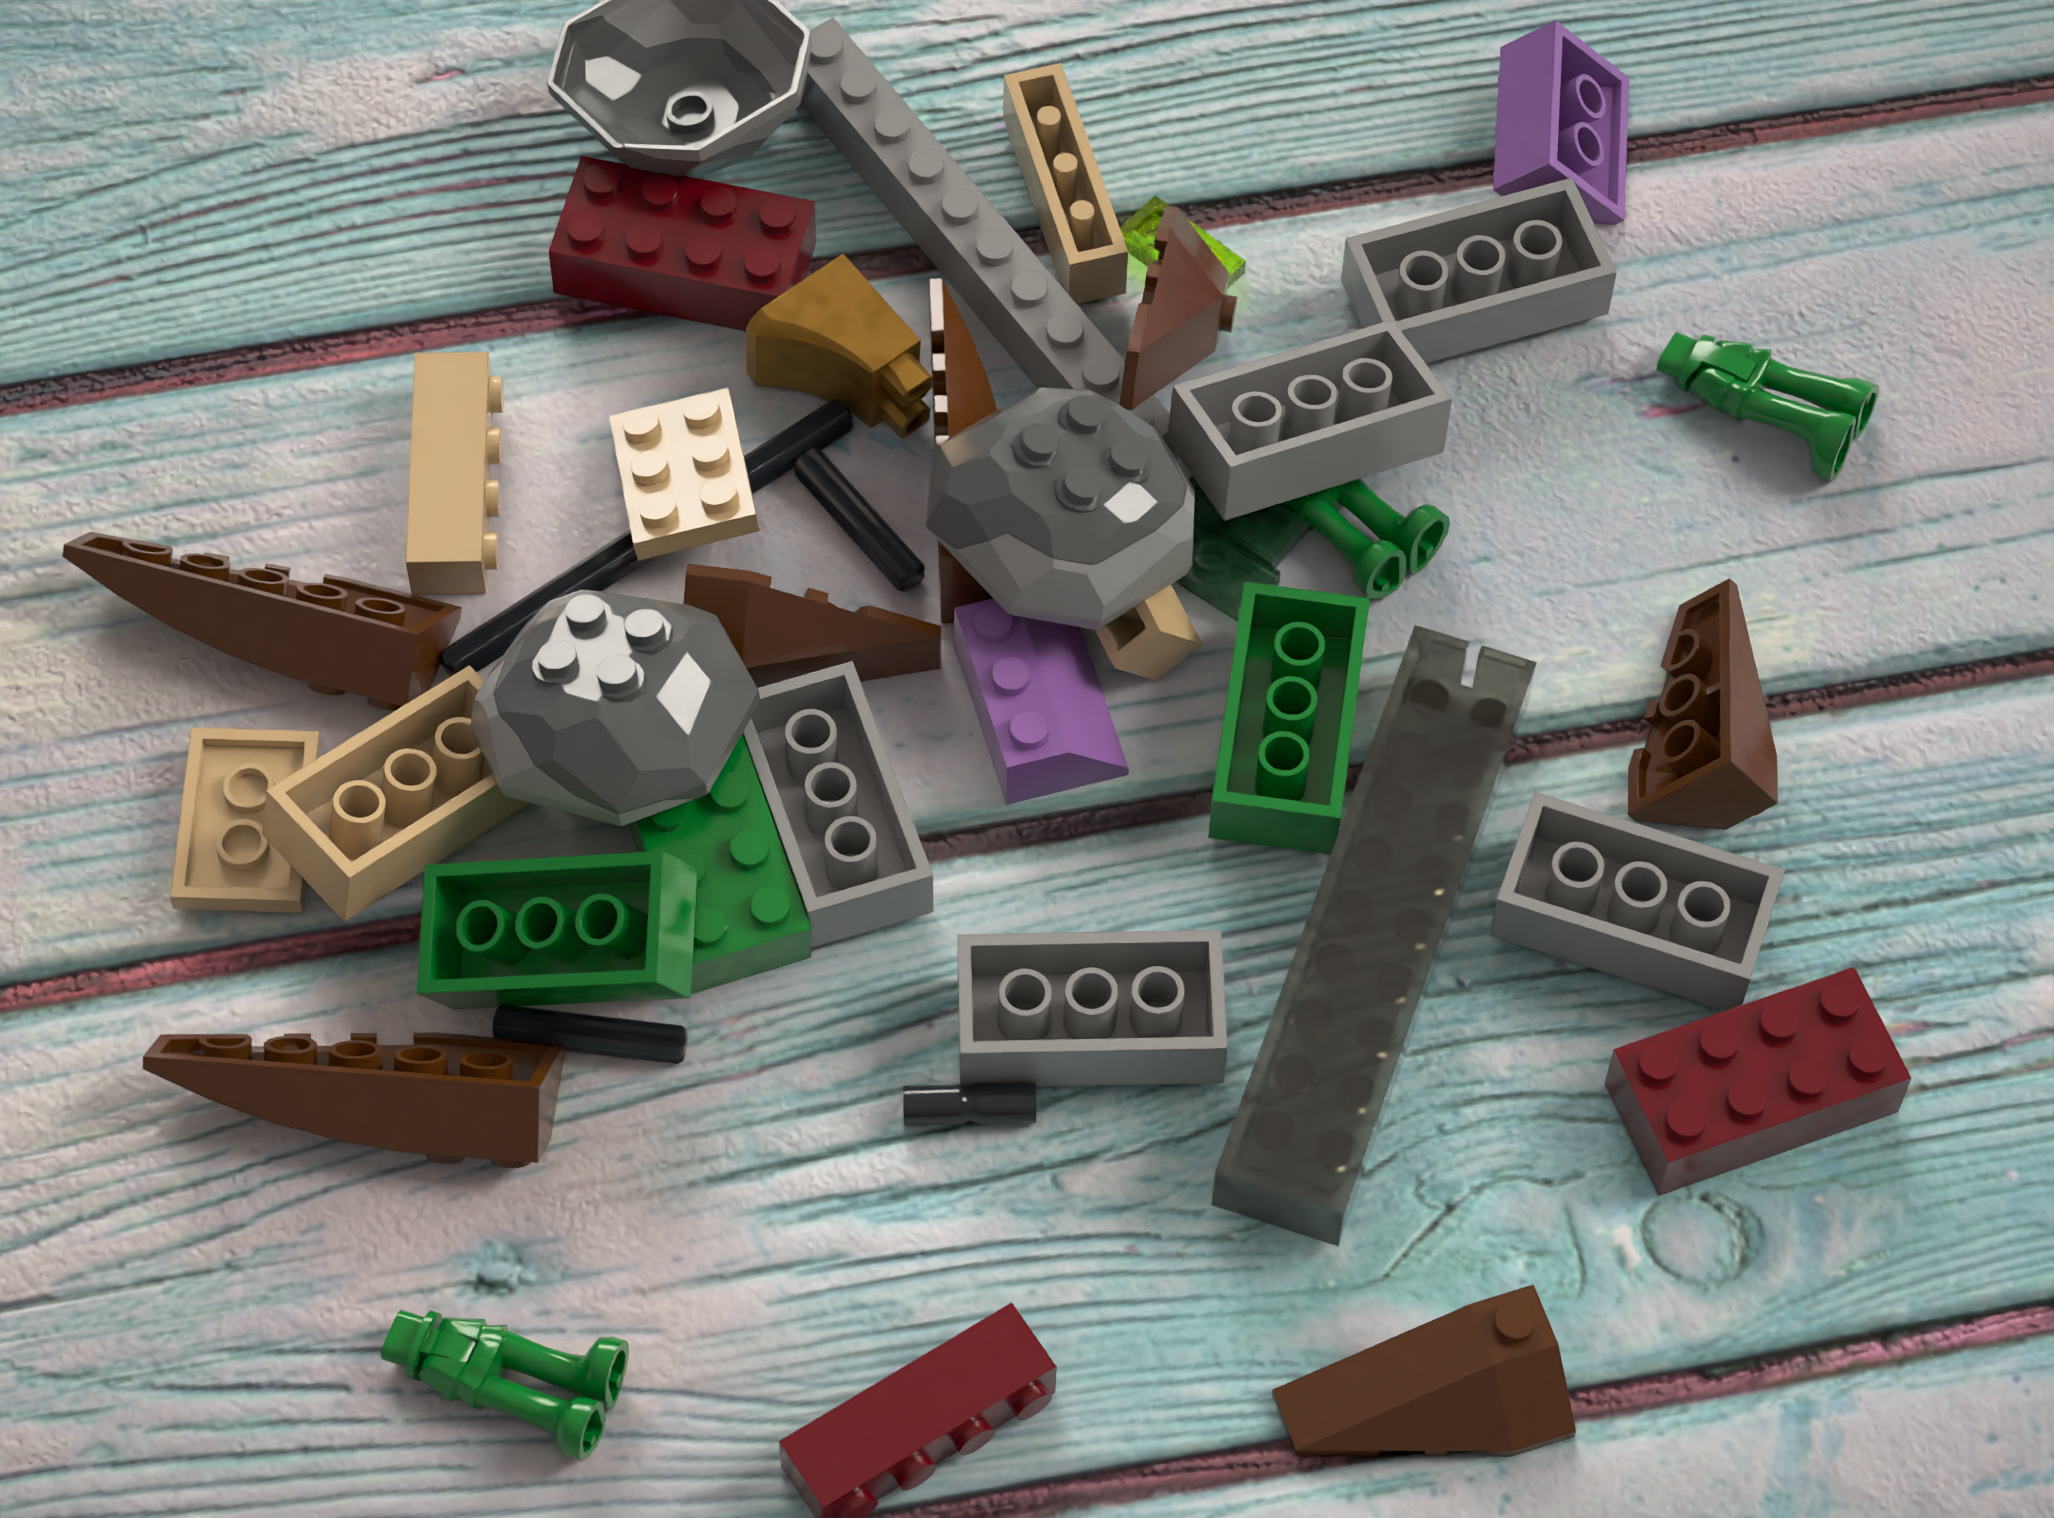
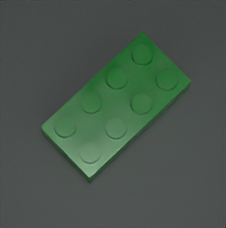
(1289, 718)
(745, 890)
(557, 930)

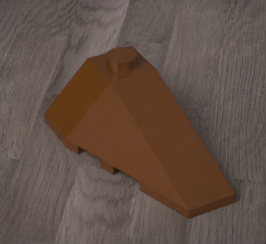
(1179, 311)
(1710, 732)

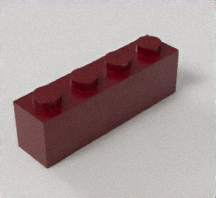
(920, 1417)

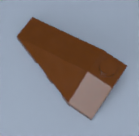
(797, 635)
(1457, 1383)

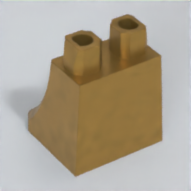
(844, 344)

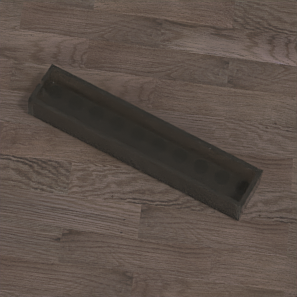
(1373, 939)

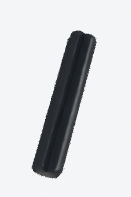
(859, 520)
(593, 1033)

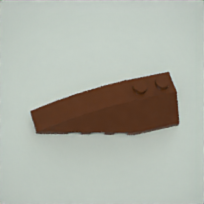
(959, 400)
(327, 634)
(429, 1098)

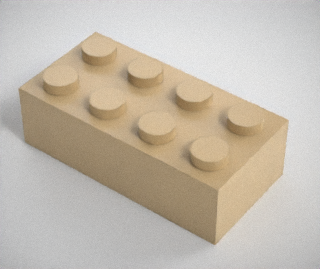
(388, 800)

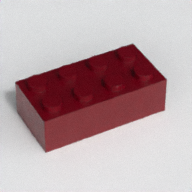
(678, 244)
(1756, 1080)

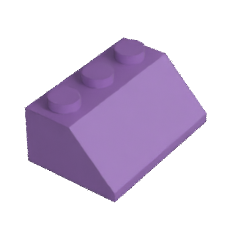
(1561, 120)
(1036, 702)

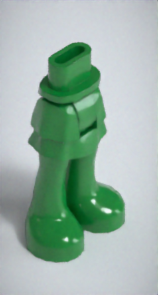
(1735, 378)
(1403, 540)
(468, 1363)

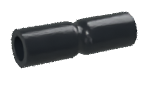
(961, 1104)

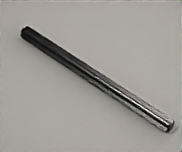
(619, 556)

